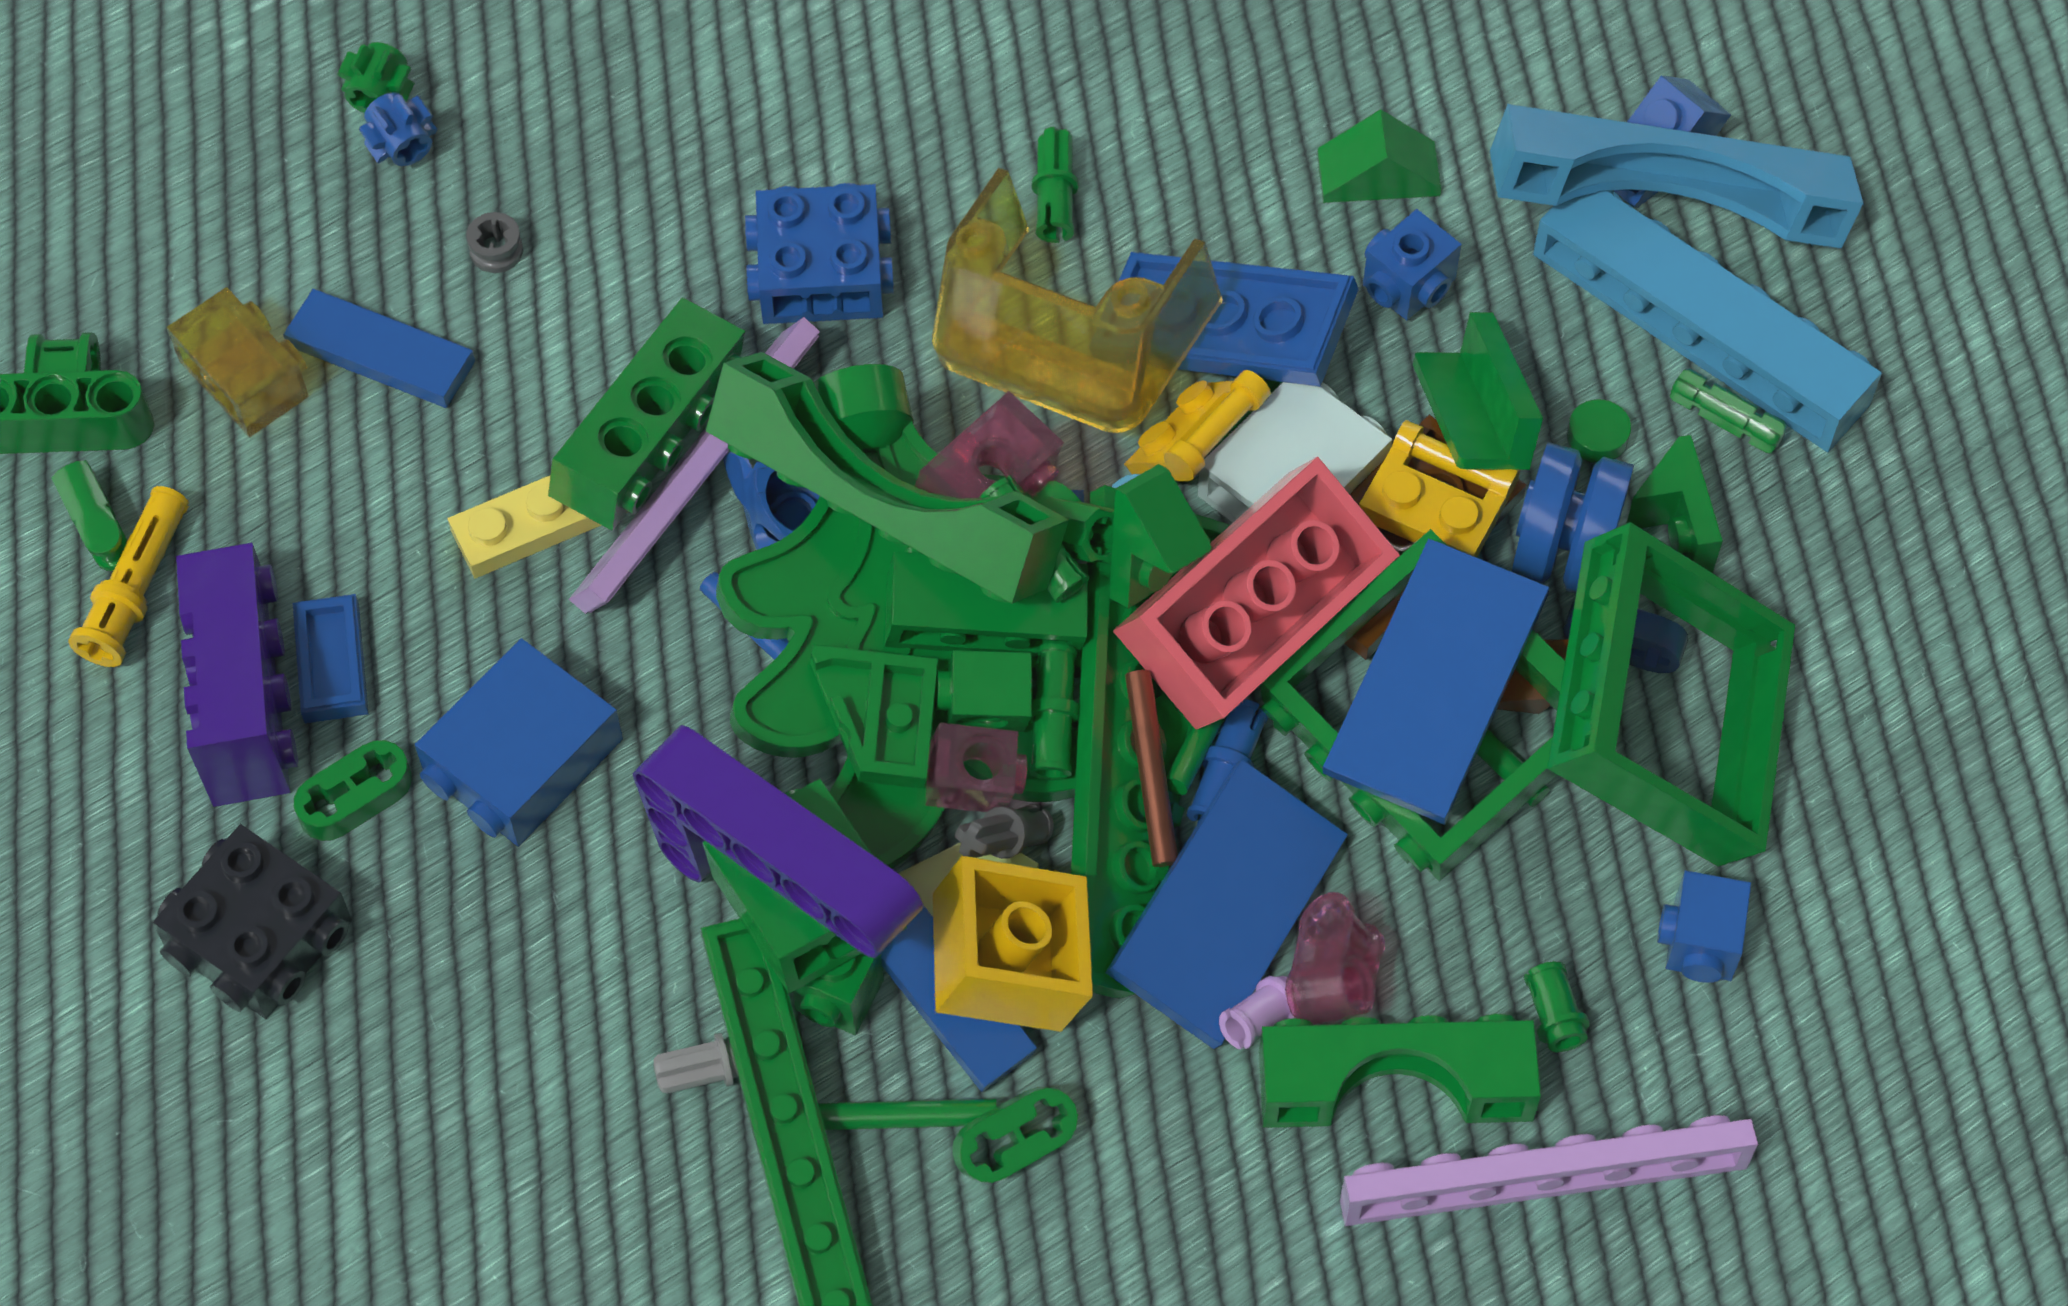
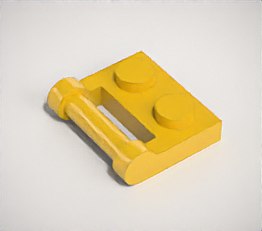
(1197, 425)
(1414, 503)

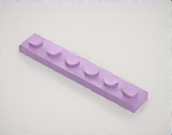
(1571, 1167)

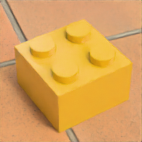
(1011, 944)

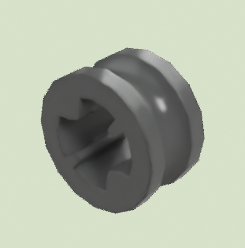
(494, 225)

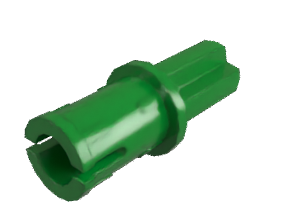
(1055, 185)

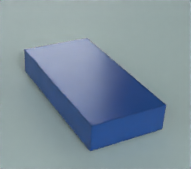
(330, 658)

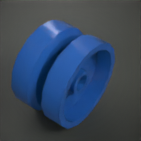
(1563, 518)

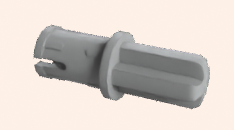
(695, 1066)

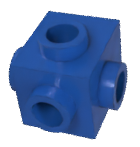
(1411, 265)

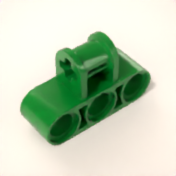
(70, 379)

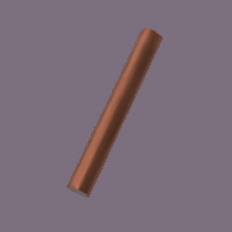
(1151, 768)

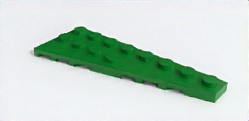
(1109, 810)

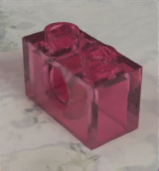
(1002, 437)

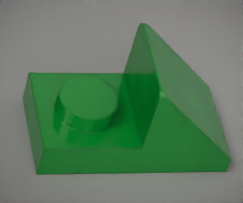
(1679, 497)
(1151, 536)

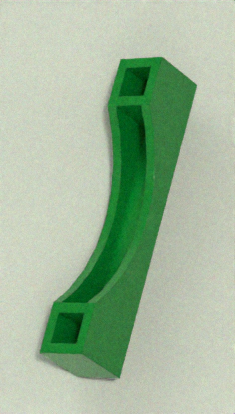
(781, 421)

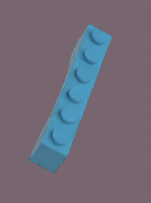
(1785, 189)

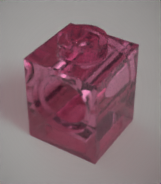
(951, 784)

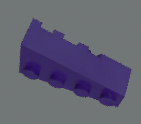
(232, 675)

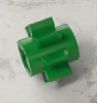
(373, 73)

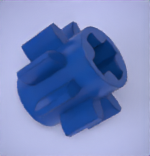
(398, 129)

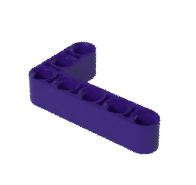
(706, 795)

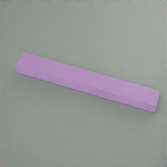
(674, 492)

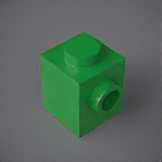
(842, 995)

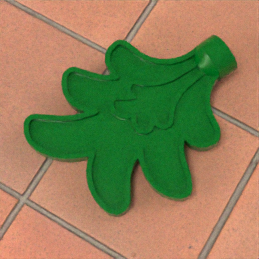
(830, 590)

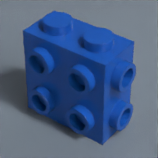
(819, 253)

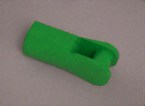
(91, 513)

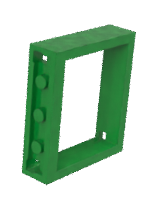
(1594, 679)
(1417, 840)

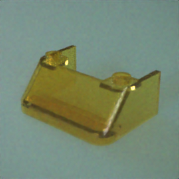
(1053, 350)

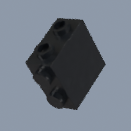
(251, 923)

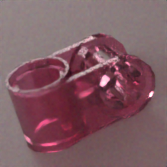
(1333, 962)

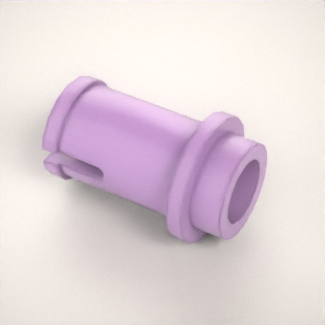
(1265, 1007)

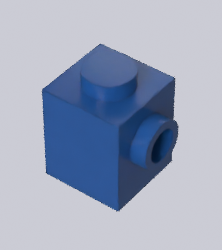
(1705, 927)

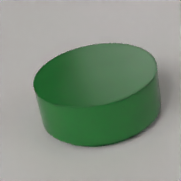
(1598, 430)

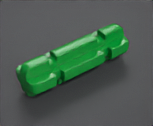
(1728, 410)

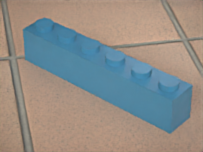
(1708, 315)

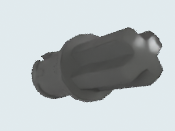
(1005, 831)

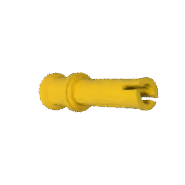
(121, 599)

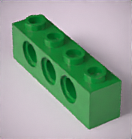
(645, 416)

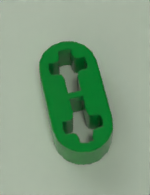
(352, 790)
(1023, 1147)

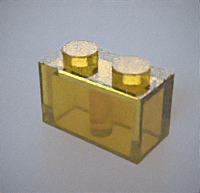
(239, 360)

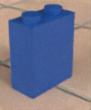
(517, 743)

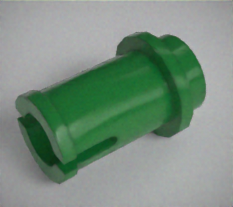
(1560, 1020)

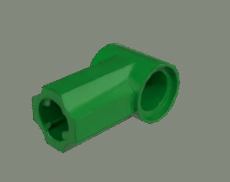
(1089, 525)

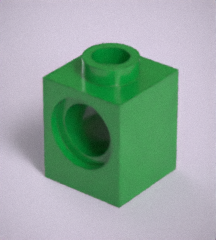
(986, 689)

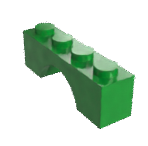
(1479, 1065)

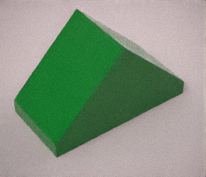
(1378, 162)

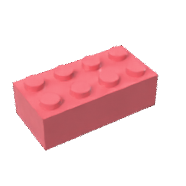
(1256, 594)

